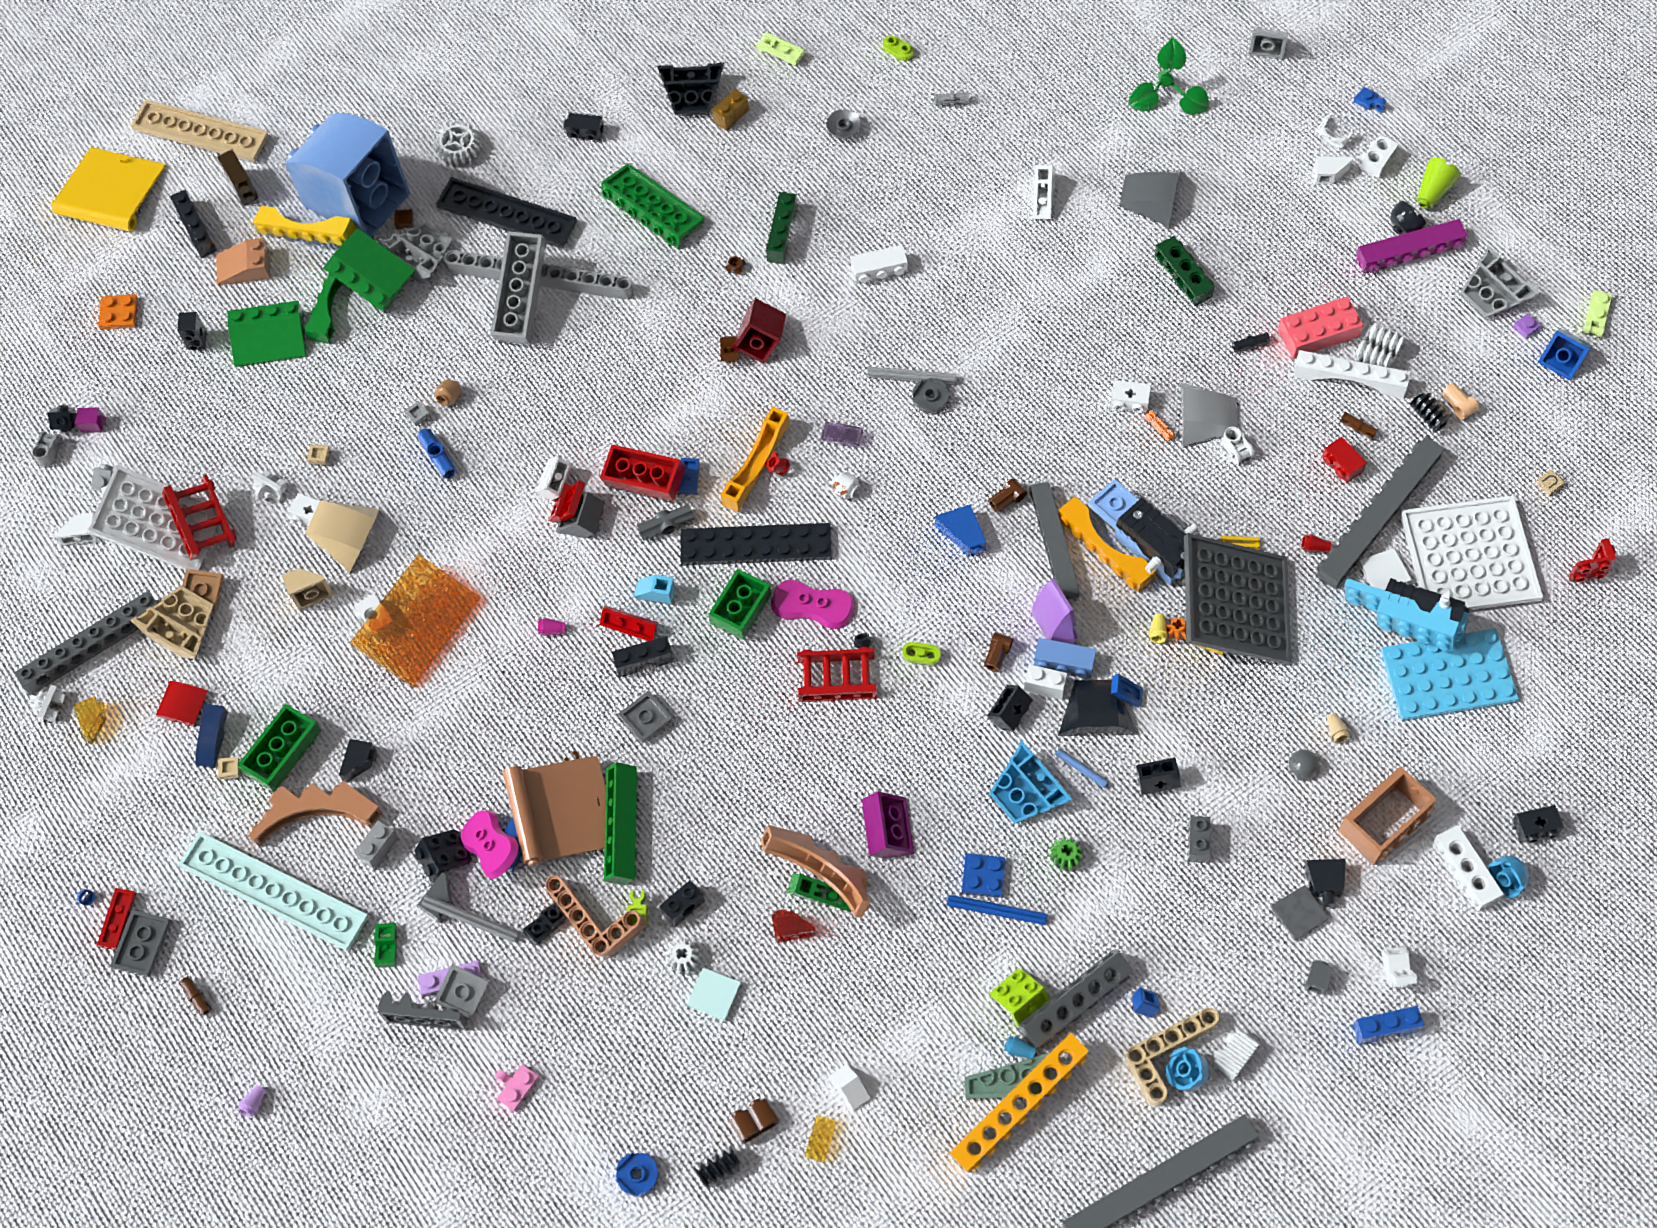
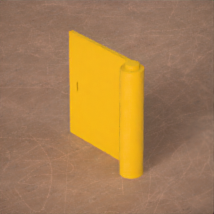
(107, 189)

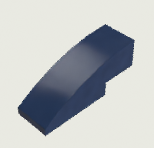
(210, 735)

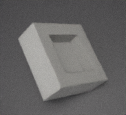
(417, 413)

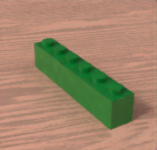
(620, 823)

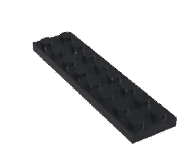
(505, 211)
(755, 544)

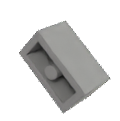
(376, 845)

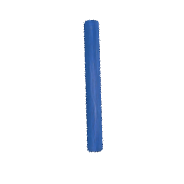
(996, 909)

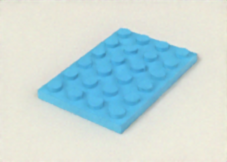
(1448, 681)

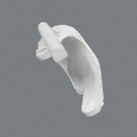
(1323, 135)

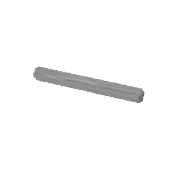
(910, 375)
(469, 918)

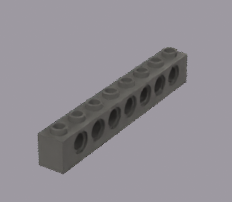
(83, 645)

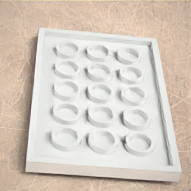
(139, 519)

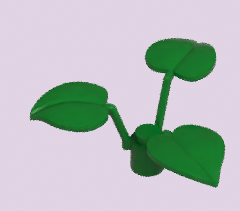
(1169, 57)

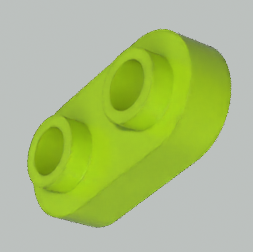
(896, 48)
(921, 652)

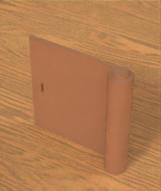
(557, 808)

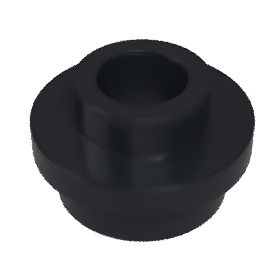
(862, 640)

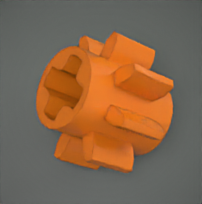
(1177, 629)

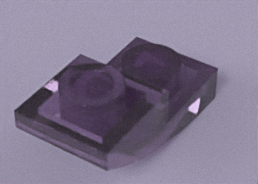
(842, 433)

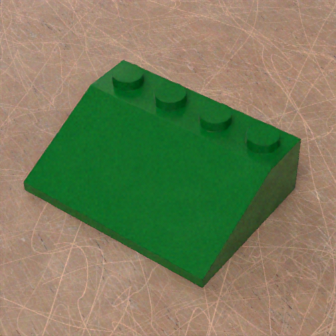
(369, 270)
(267, 333)

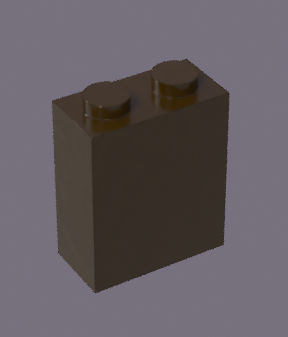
(237, 177)

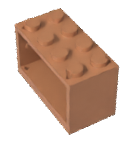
(1412, 791)

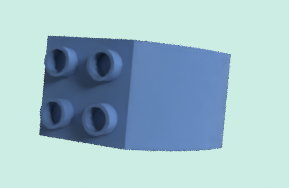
(349, 172)

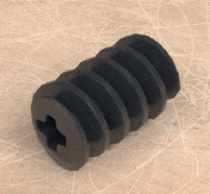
(1430, 412)
(718, 1167)

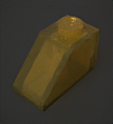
(90, 717)

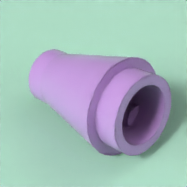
(251, 1102)

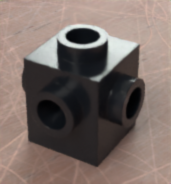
(62, 418)

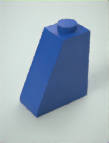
(962, 529)

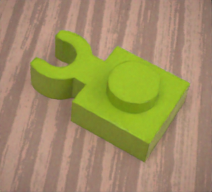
(638, 906)

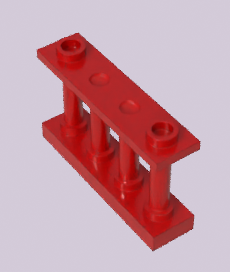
(187, 530)
(834, 693)

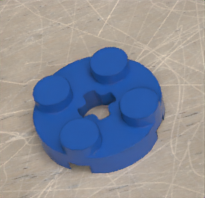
(640, 1186)

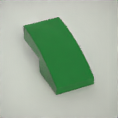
(386, 945)

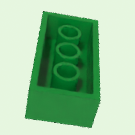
(279, 748)

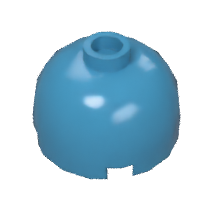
(1510, 875)
(1187, 1069)

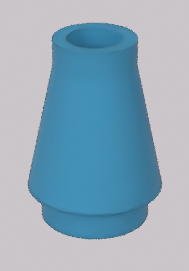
(1018, 1047)

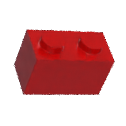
(1343, 459)

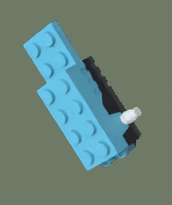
(1413, 611)

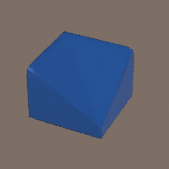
(1145, 1002)

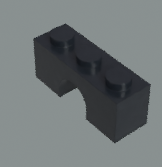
(653, 651)

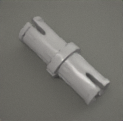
(951, 98)

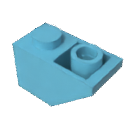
(656, 589)

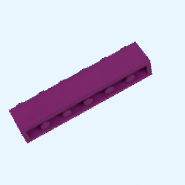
(1411, 246)

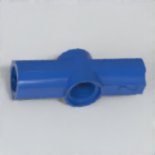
(440, 460)

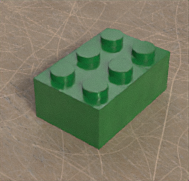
(740, 604)

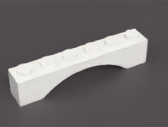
(1384, 379)

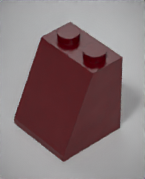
(760, 331)

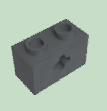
(1198, 839)

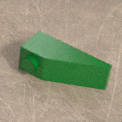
(815, 891)

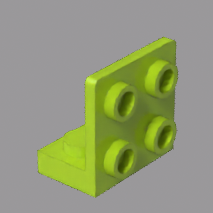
(1020, 995)

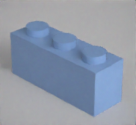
(1065, 657)

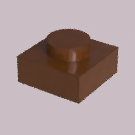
(404, 218)

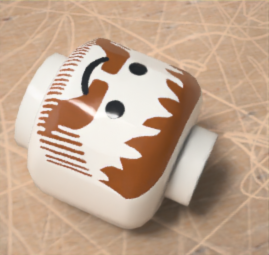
(845, 485)

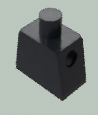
(1326, 879)

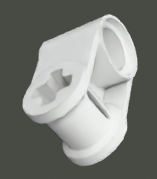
(1238, 448)

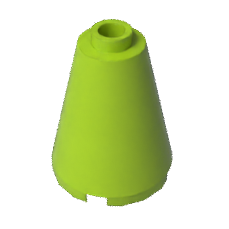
(1436, 181)

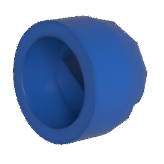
(88, 899)

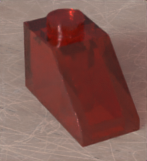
(790, 926)

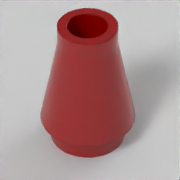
(1312, 543)

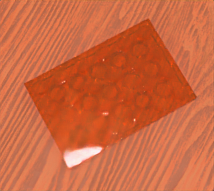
(415, 620)

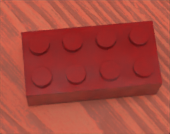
(642, 472)

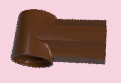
(1011, 492)
(999, 647)

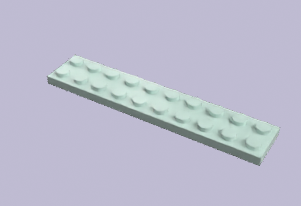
(273, 891)

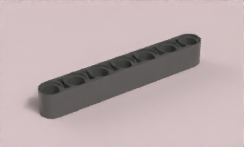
(1054, 539)

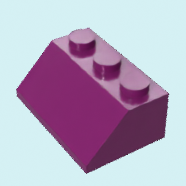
(887, 825)

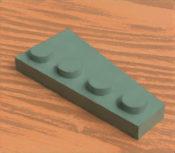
(1002, 1080)

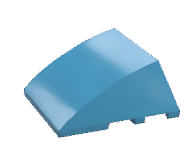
(1027, 787)

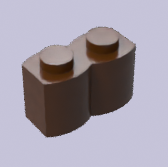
(753, 1120)

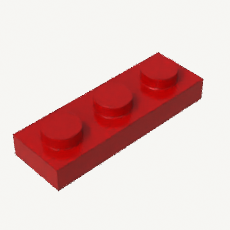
(628, 623)
(116, 918)

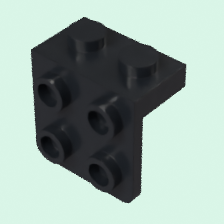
(441, 853)

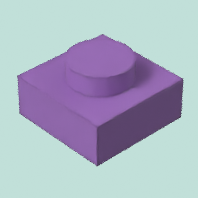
(1526, 325)

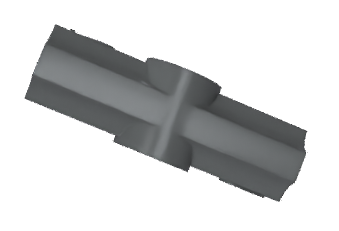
(665, 522)

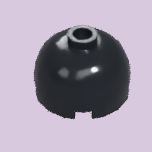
(1405, 219)

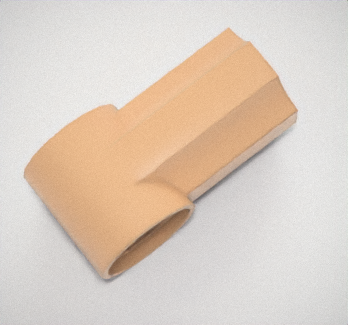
(1462, 405)

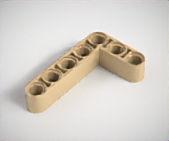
(1165, 1047)

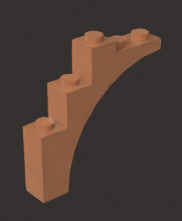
(314, 802)
(825, 864)

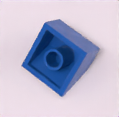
(1565, 353)

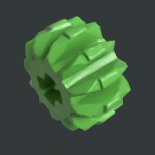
(1071, 848)

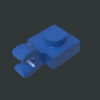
(1368, 99)

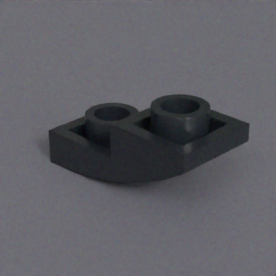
(545, 924)

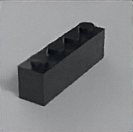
(193, 223)

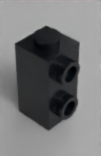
(584, 126)

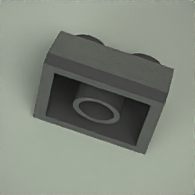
(586, 517)

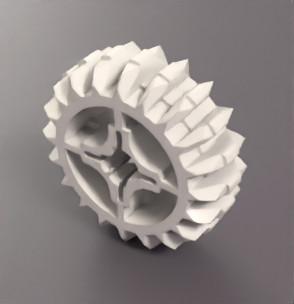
(458, 144)

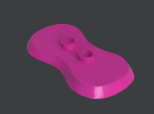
(828, 607)
(487, 840)

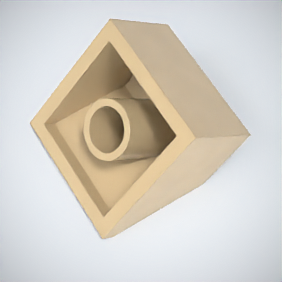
(306, 587)

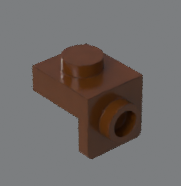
(727, 353)

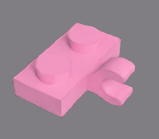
(516, 1087)

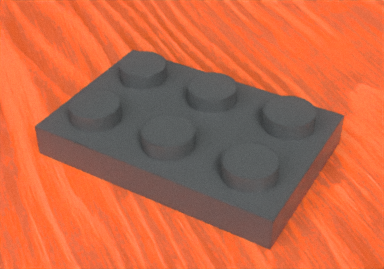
(140, 943)

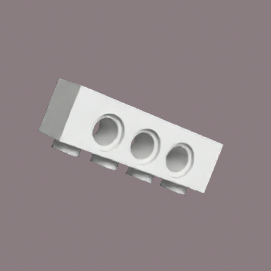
(1467, 857)

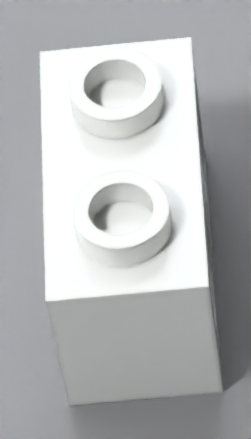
(1379, 156)

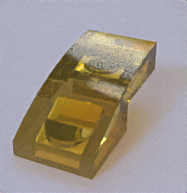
(820, 1138)

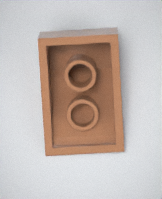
(243, 262)

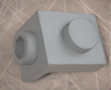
(101, 476)

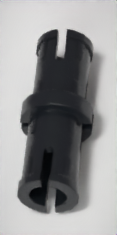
(1250, 342)

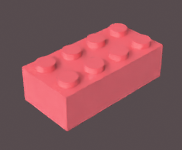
(1320, 326)

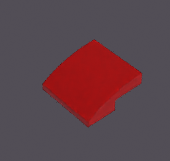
(567, 503)
(181, 703)

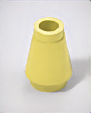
(1158, 629)

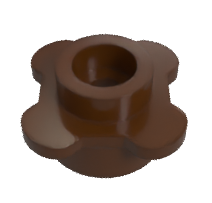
(735, 260)

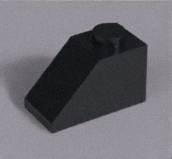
(357, 759)

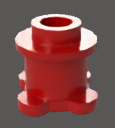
(777, 464)

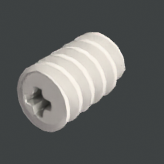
(1384, 338)
(1374, 356)

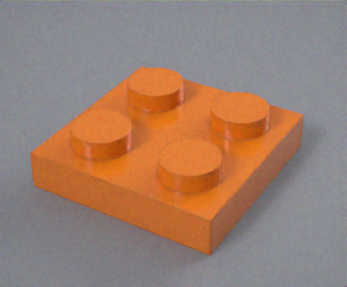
(118, 311)

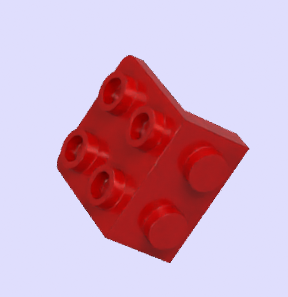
(1597, 566)

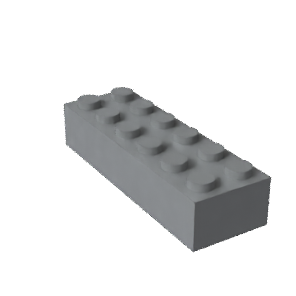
(518, 287)

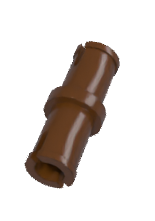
(1358, 425)
(195, 996)

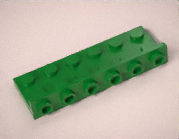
(651, 204)

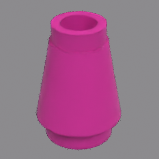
(550, 627)

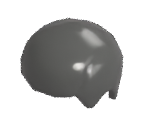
(1304, 765)

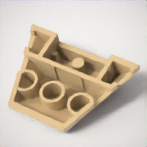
(341, 530)
(177, 622)

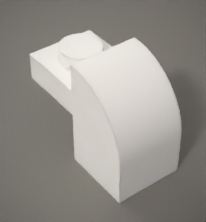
(1398, 968)

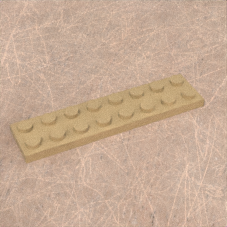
(199, 130)

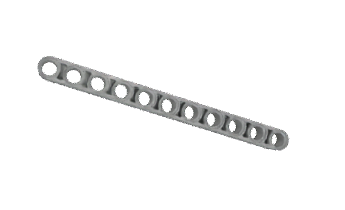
(490, 268)

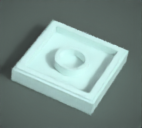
(714, 994)

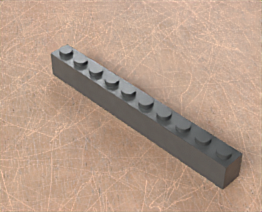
(1380, 512)
(1167, 1177)

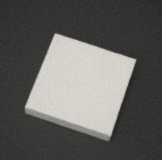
(1382, 567)

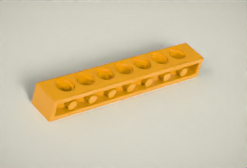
(1070, 1046)

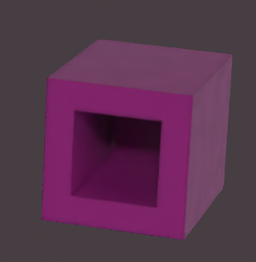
(90, 420)

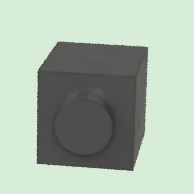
(1318, 977)

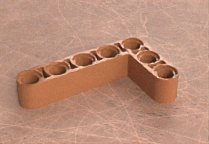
(589, 921)

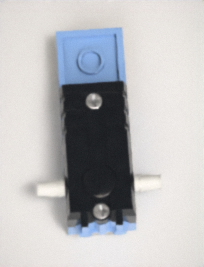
(1143, 530)

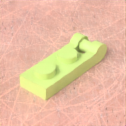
(780, 49)
(1597, 313)

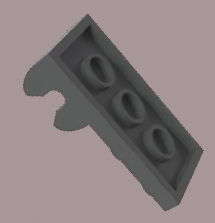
(410, 1014)

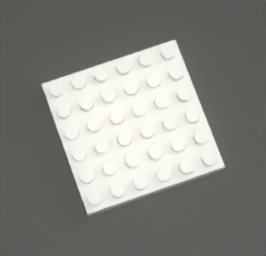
(1472, 552)

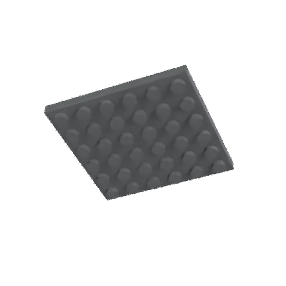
(1237, 599)

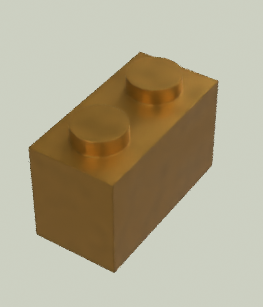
(730, 109)

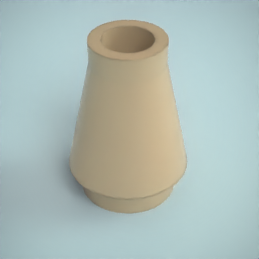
(1338, 729)

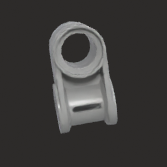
(47, 448)

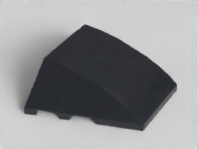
(691, 88)
(1095, 710)

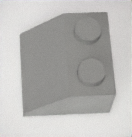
(1268, 43)

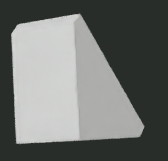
(850, 1087)

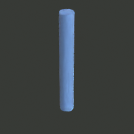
(1081, 768)

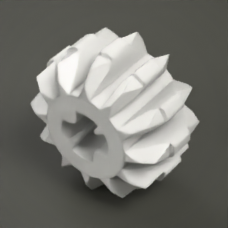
(682, 963)

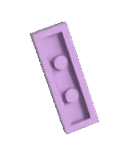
(432, 981)

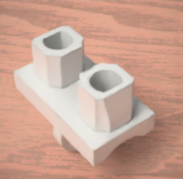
(266, 487)
(46, 712)

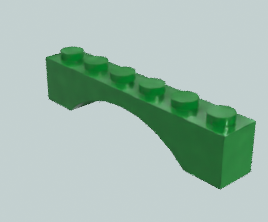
(320, 326)

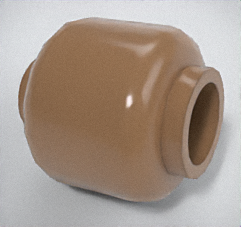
(447, 392)

